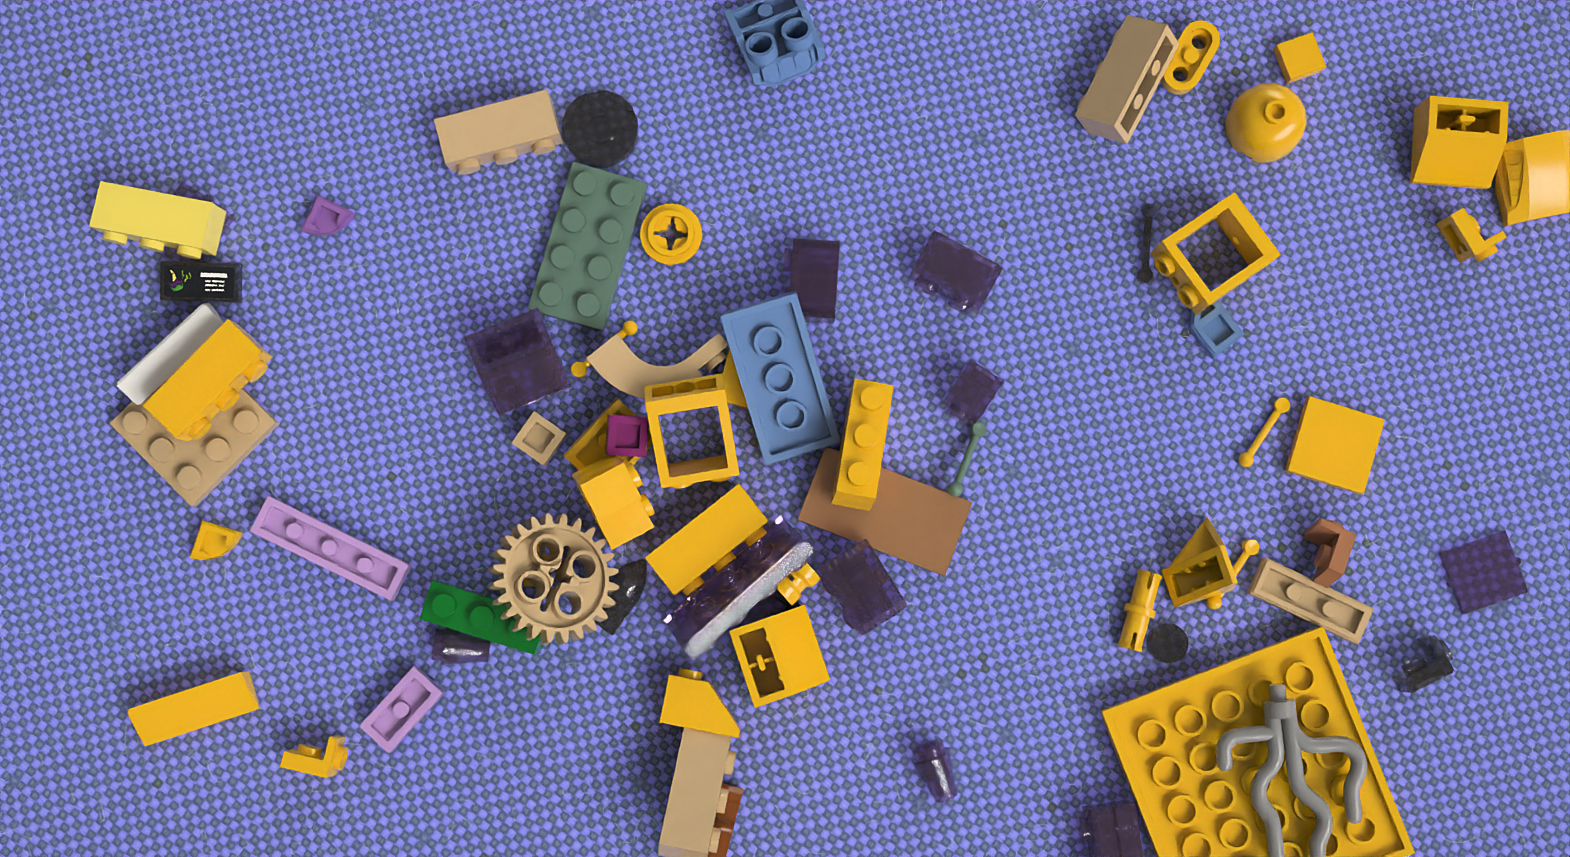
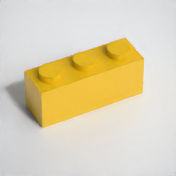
(208, 382)
(862, 444)
(708, 541)

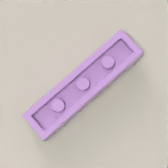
(330, 548)

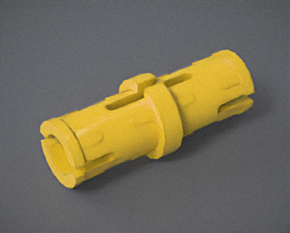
(1139, 610)

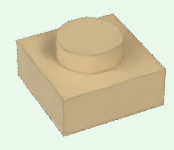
(539, 438)

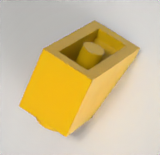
(696, 705)

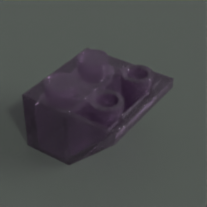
(518, 361)

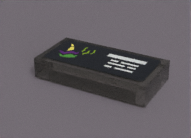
(201, 282)

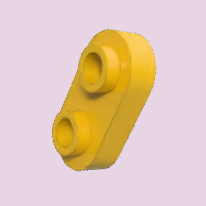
(1190, 60)

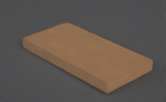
(904, 522)

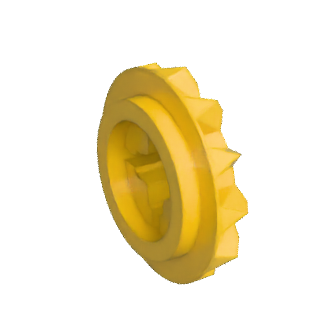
(659, 221)

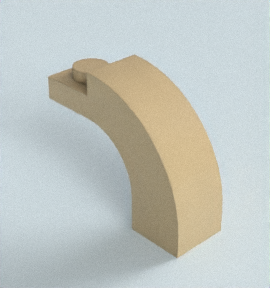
(630, 374)

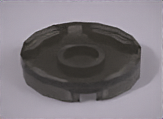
(600, 129)

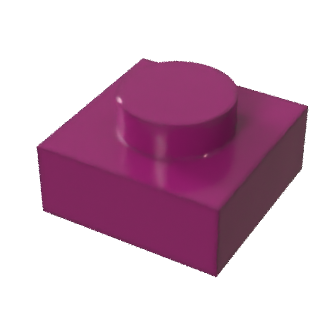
(626, 435)

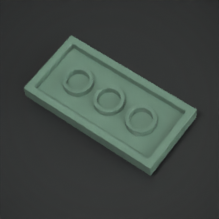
(588, 246)

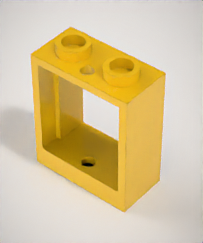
(1242, 232)
(685, 396)

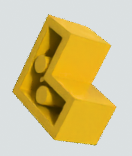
(614, 500)

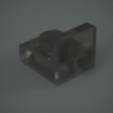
(1421, 673)

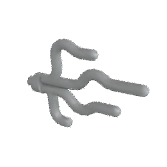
(1282, 734)

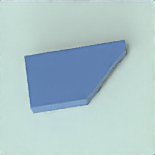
(1214, 328)

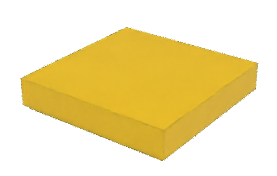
(1334, 445)

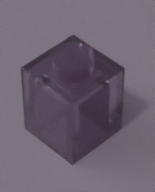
(971, 393)

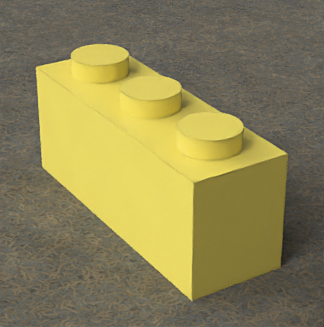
(157, 220)

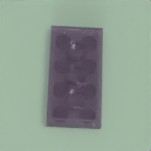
(737, 588)

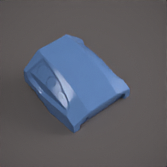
(776, 40)

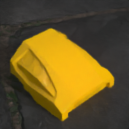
(1534, 178)

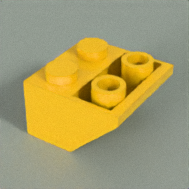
(1458, 141)
(779, 656)

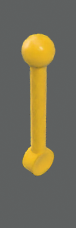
(579, 369)
(1280, 406)
(1249, 547)

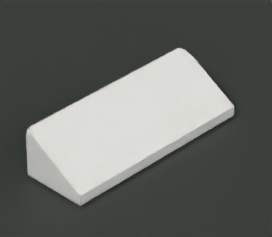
(170, 354)

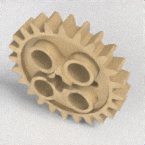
(522, 563)

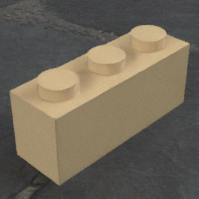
(1127, 79)
(499, 132)
(696, 795)

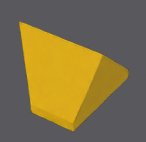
(1200, 568)

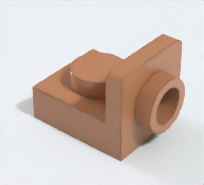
(1333, 552)

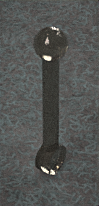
(1145, 275)

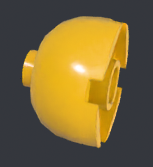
(1266, 122)

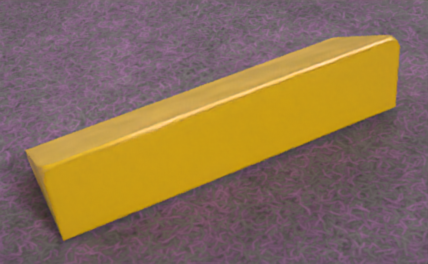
(194, 708)

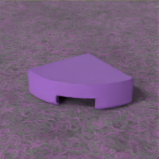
(326, 218)

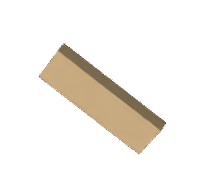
(1310, 600)

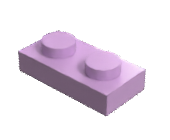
(402, 709)

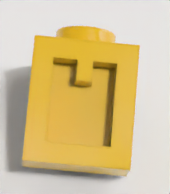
(1464, 237)
(310, 761)

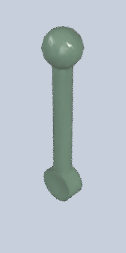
(977, 431)

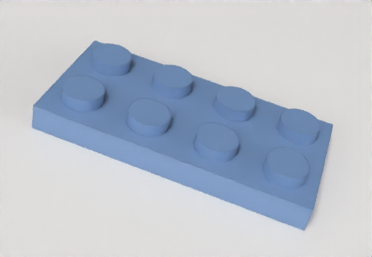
(780, 377)

